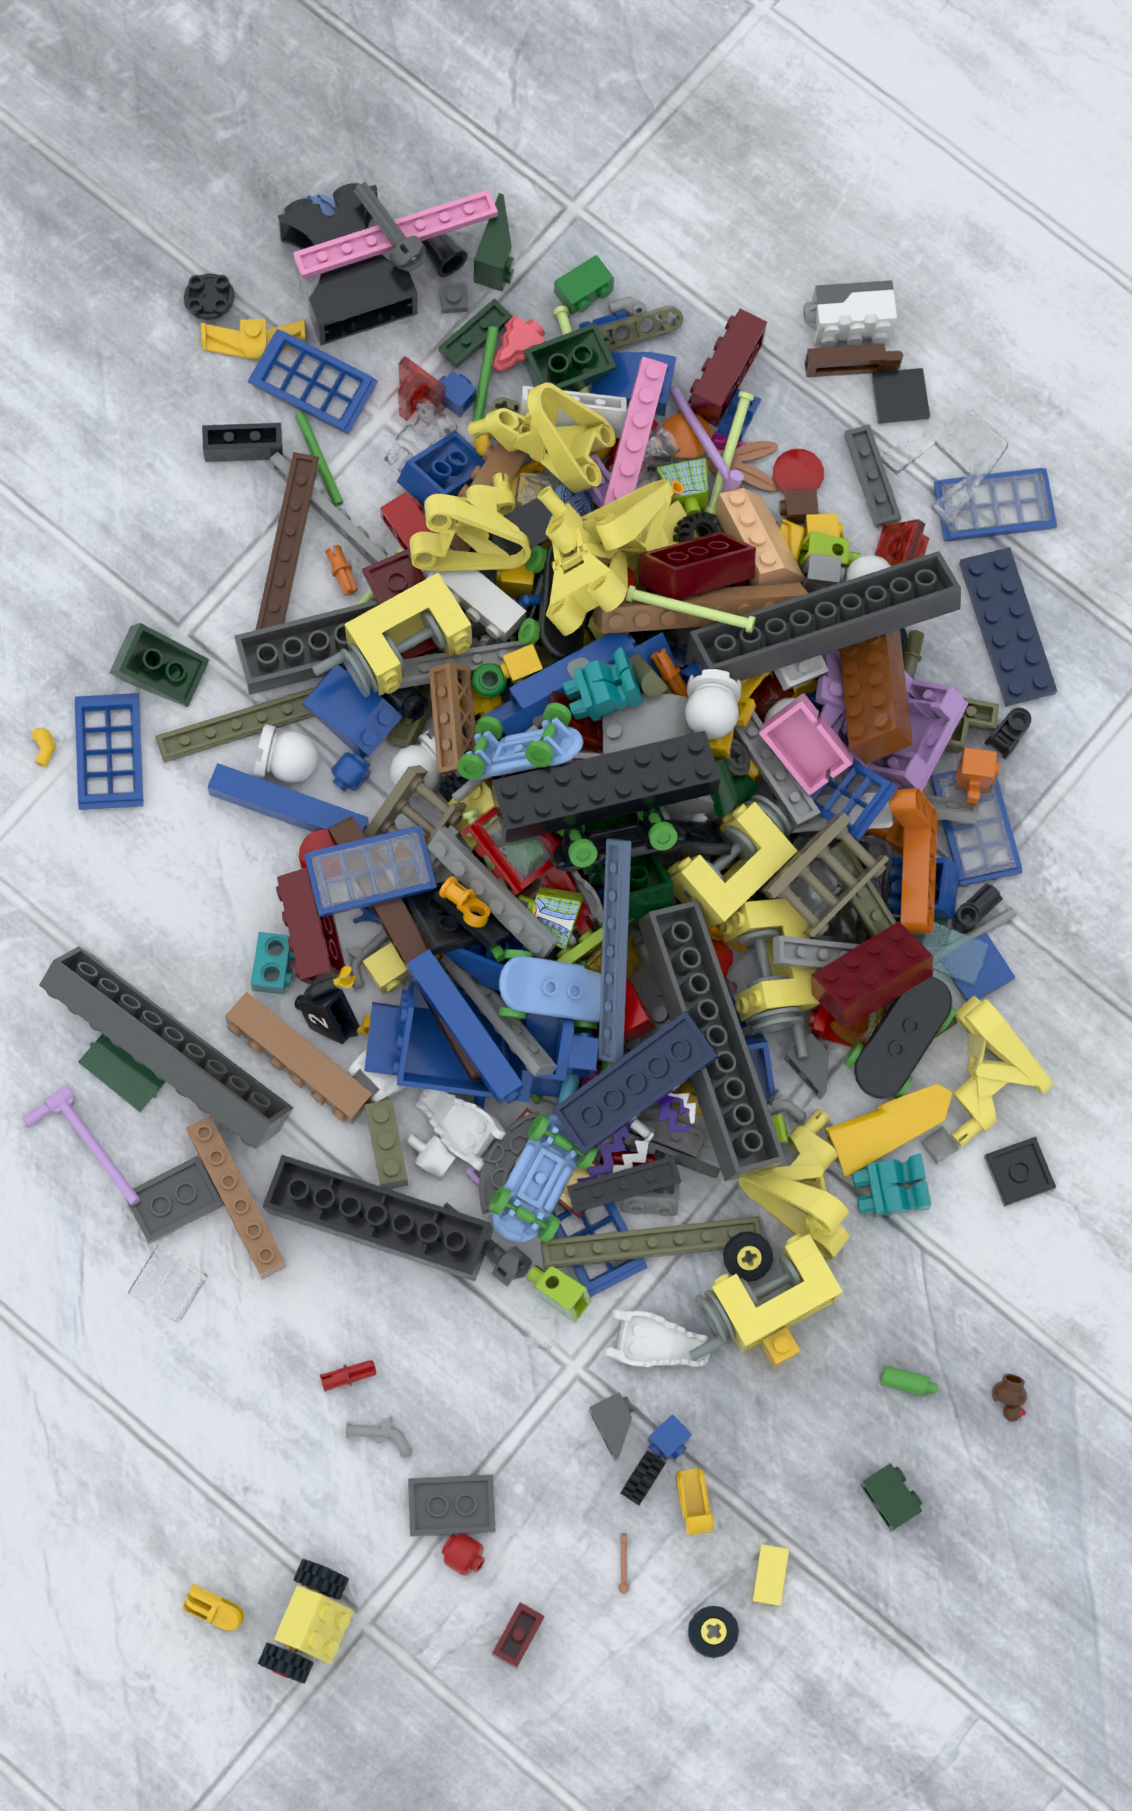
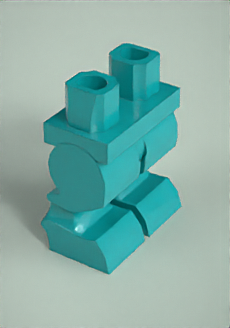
(603, 687)
(886, 1188)

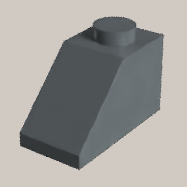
(812, 1069)
(612, 1421)

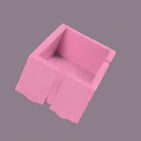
(806, 744)

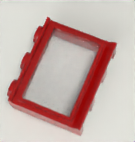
(515, 861)

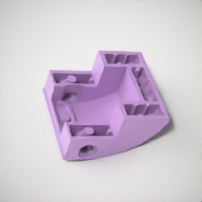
(933, 718)

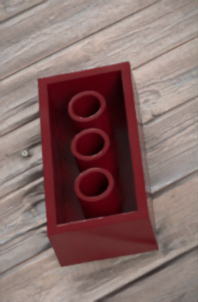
(728, 366)
(697, 566)
(311, 937)
(872, 975)

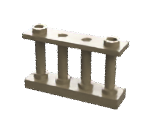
(398, 803)
(799, 868)

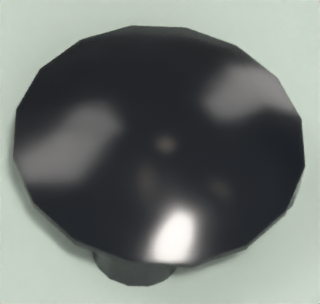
(209, 296)

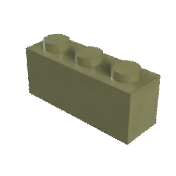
(386, 1144)

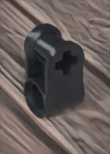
(1007, 735)

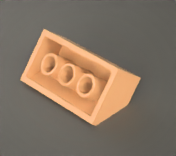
(750, 520)

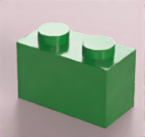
(584, 285)

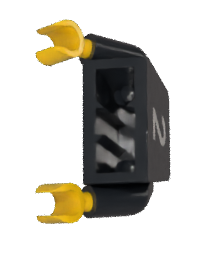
(329, 1010)

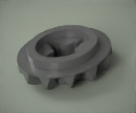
(740, 765)

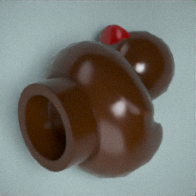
(1012, 1394)

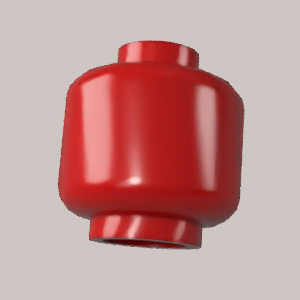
(463, 1554)

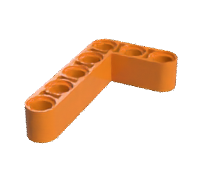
(919, 858)

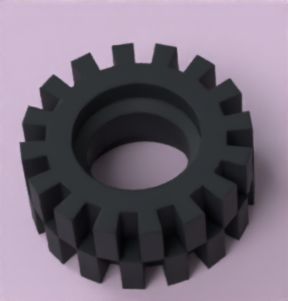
(698, 520)
(643, 1477)

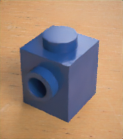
(459, 393)
(583, 1055)
(669, 1439)

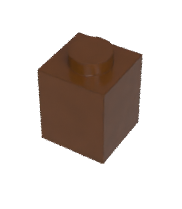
(798, 504)

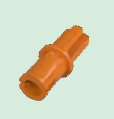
(342, 570)
(669, 672)

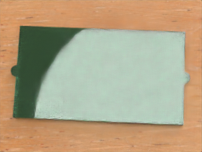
(121, 1073)

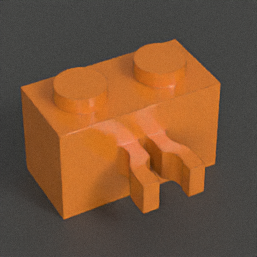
(976, 773)

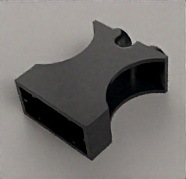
(357, 294)

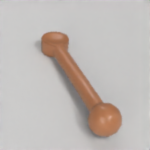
(623, 1586)

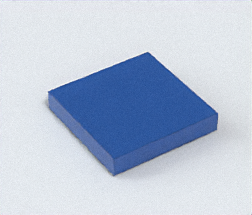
(990, 977)

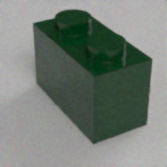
(891, 1496)

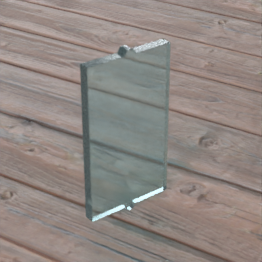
(954, 953)

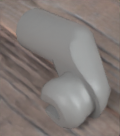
(628, 304)

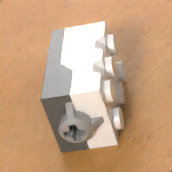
(851, 313)

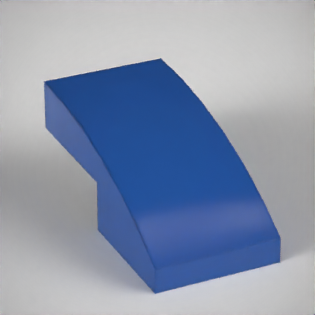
(726, 423)

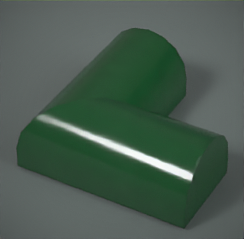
(732, 790)

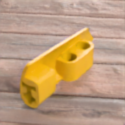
(887, 1128)

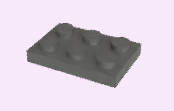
(174, 1199)
(451, 1505)

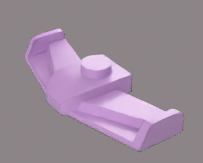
(831, 692)

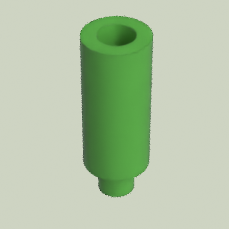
(907, 1381)

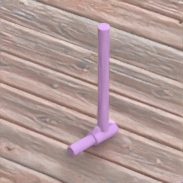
(731, 478)
(61, 1102)

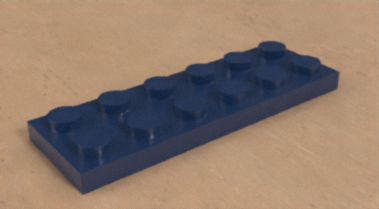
(1008, 626)
(635, 1082)

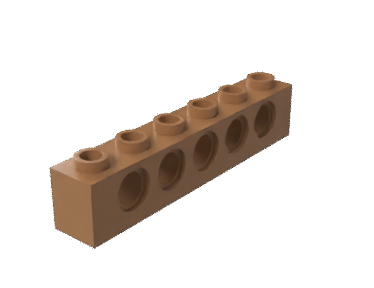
(236, 1197)

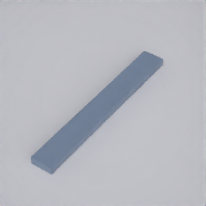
(614, 950)

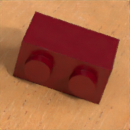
(518, 1635)

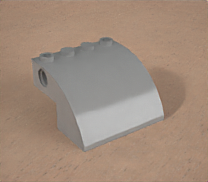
(651, 722)

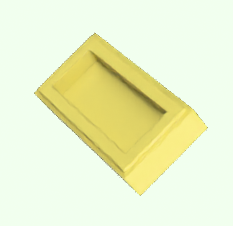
(770, 1575)

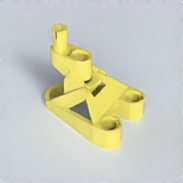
(537, 431)
(477, 516)
(624, 520)
(580, 584)
(990, 1030)
(805, 1188)

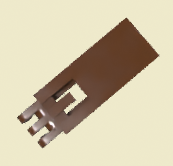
(851, 360)

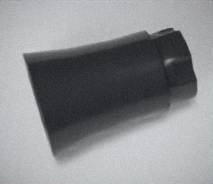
(445, 254)
(407, 702)

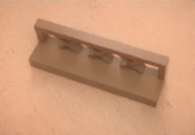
(449, 716)

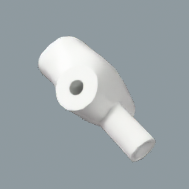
(432, 1156)

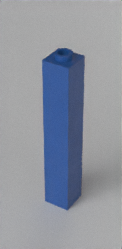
(278, 801)
(465, 1028)

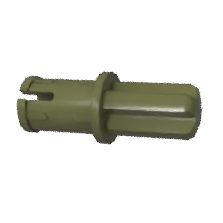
(911, 655)

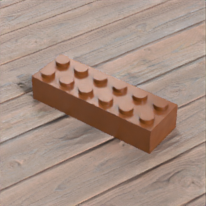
(876, 697)

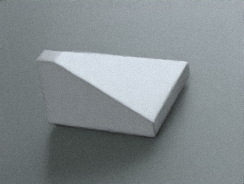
(939, 1145)

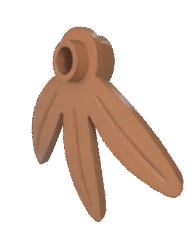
(752, 475)

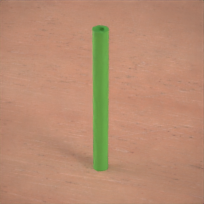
(485, 373)
(316, 451)

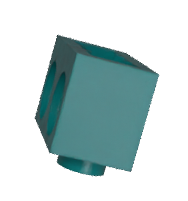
(266, 963)

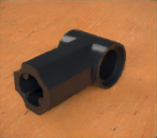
(977, 908)

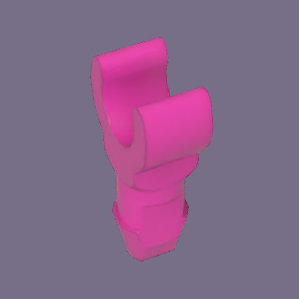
(720, 441)

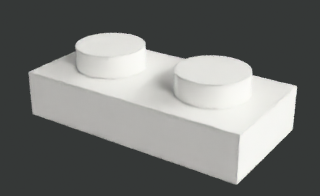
(801, 672)

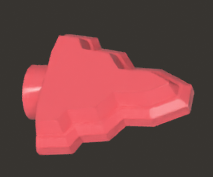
(515, 340)

